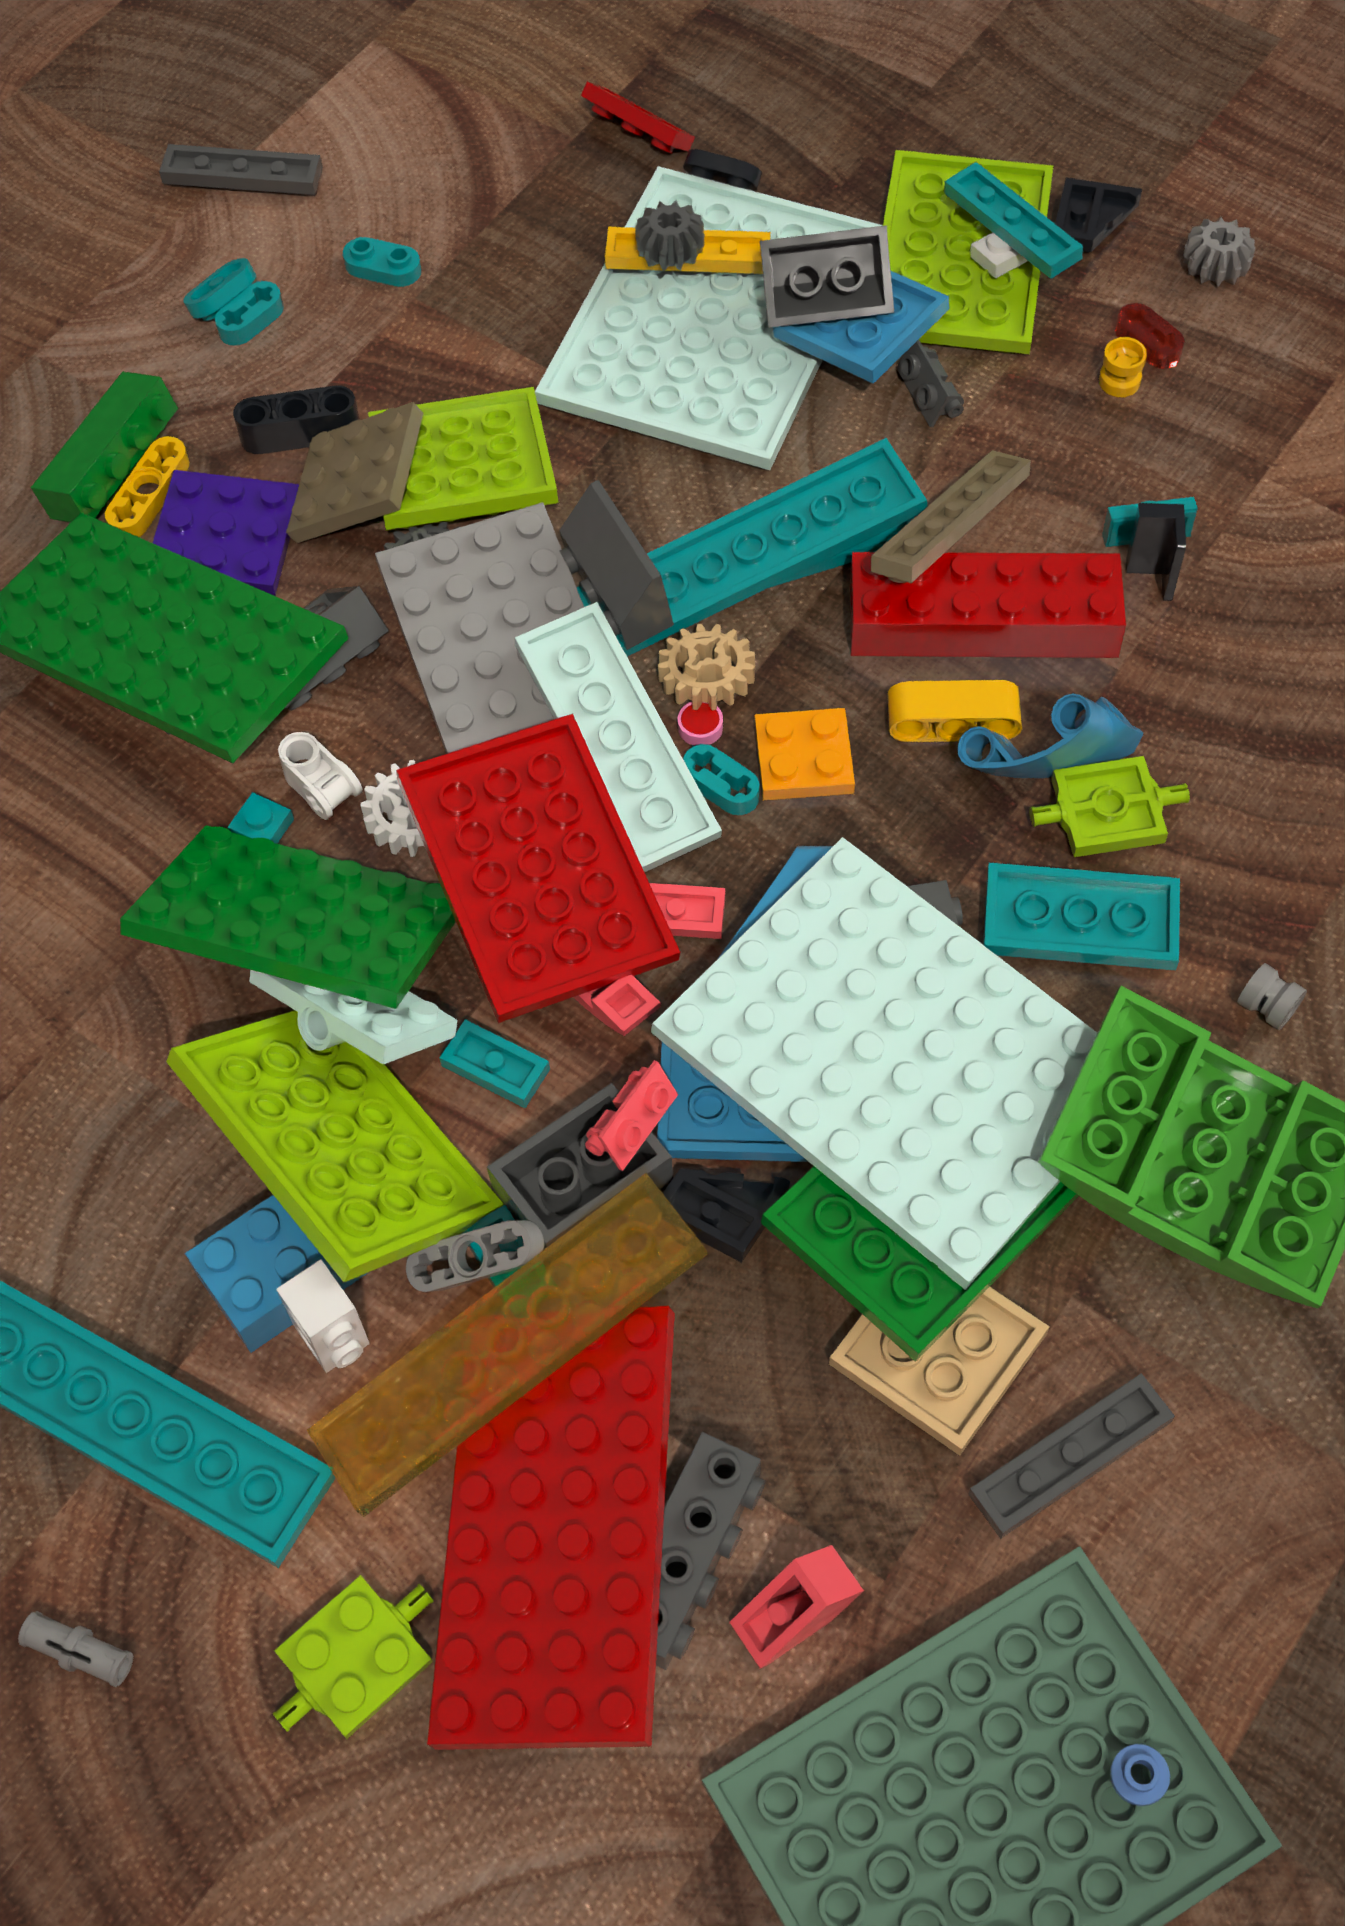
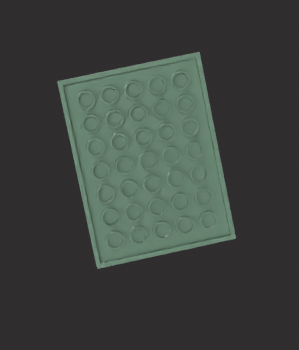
(983, 1782)

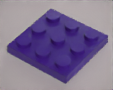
(229, 525)

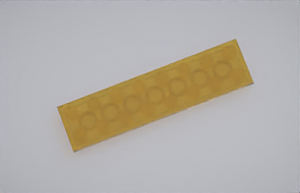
(505, 1344)

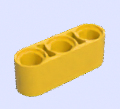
(949, 708)

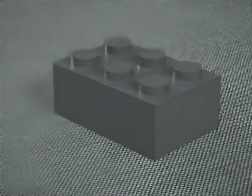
(560, 1181)

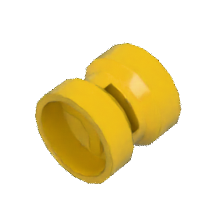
(1122, 367)

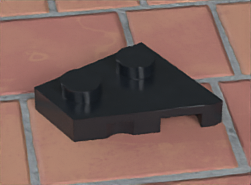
(723, 1207)

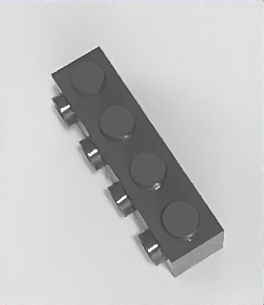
(697, 1532)

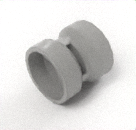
(1271, 996)

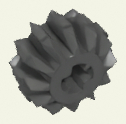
(670, 235)

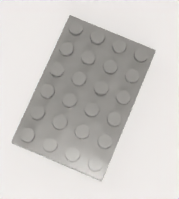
(461, 608)

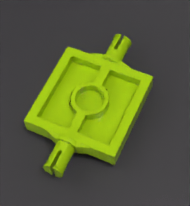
(1109, 806)
(353, 1657)

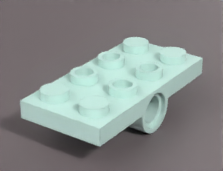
(374, 1029)

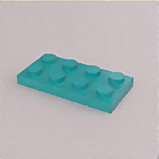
(1082, 916)

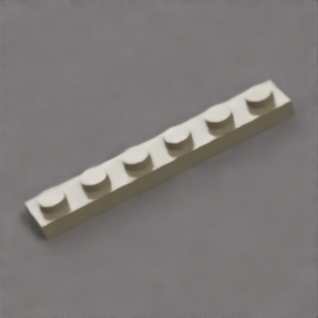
(949, 517)

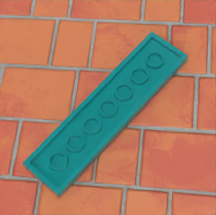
(783, 535)
(155, 1430)

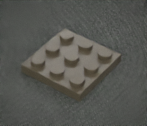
(355, 473)

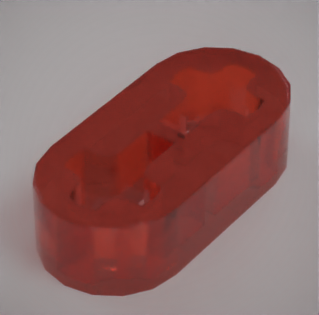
(1151, 330)

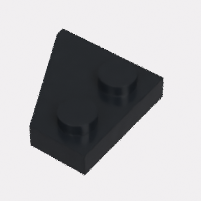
(1094, 209)

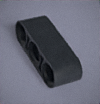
(292, 418)

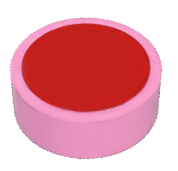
(700, 725)

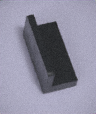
(1158, 543)

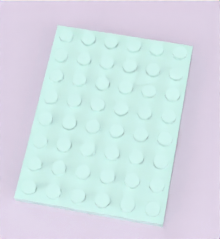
(687, 348)
(889, 1056)

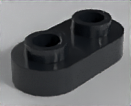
(722, 169)

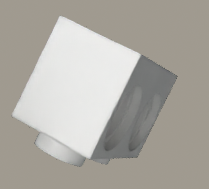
(324, 1317)

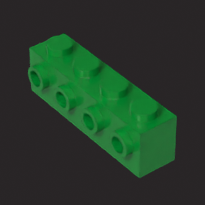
(105, 447)

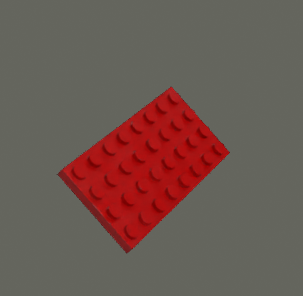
(560, 1556)

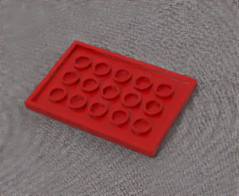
(536, 867)

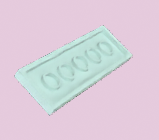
(589, 676)

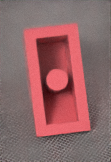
(796, 1605)

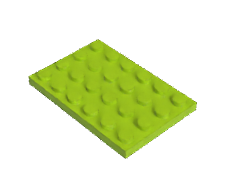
(933, 243)
(335, 1143)

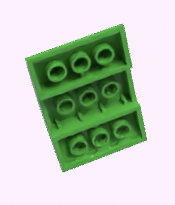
(1205, 1152)

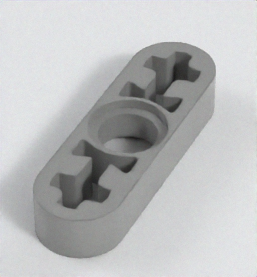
(493, 1262)

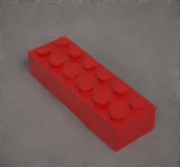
(991, 607)

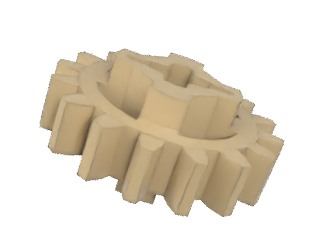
(706, 666)

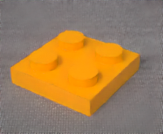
(804, 754)

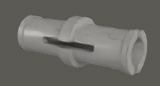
(75, 1648)

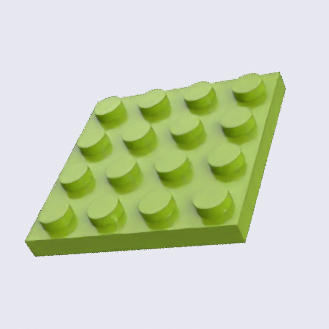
(476, 460)

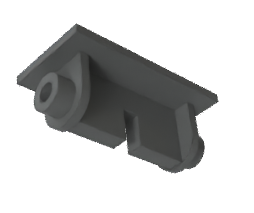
(927, 384)

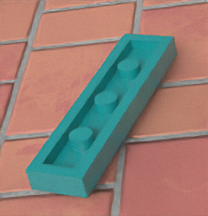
(1013, 220)

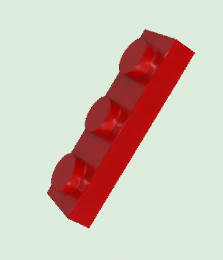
(636, 118)

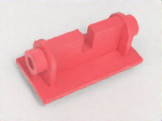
(640, 1108)

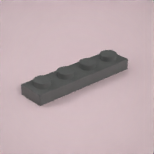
(241, 169)
(1070, 1455)

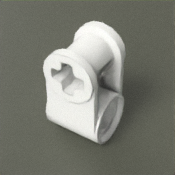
(321, 779)

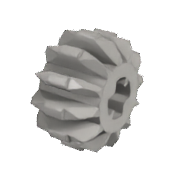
(1219, 251)

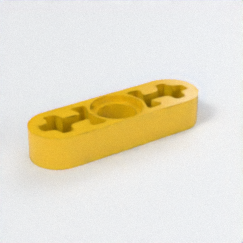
(147, 470)

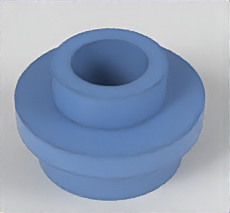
(1130, 1790)

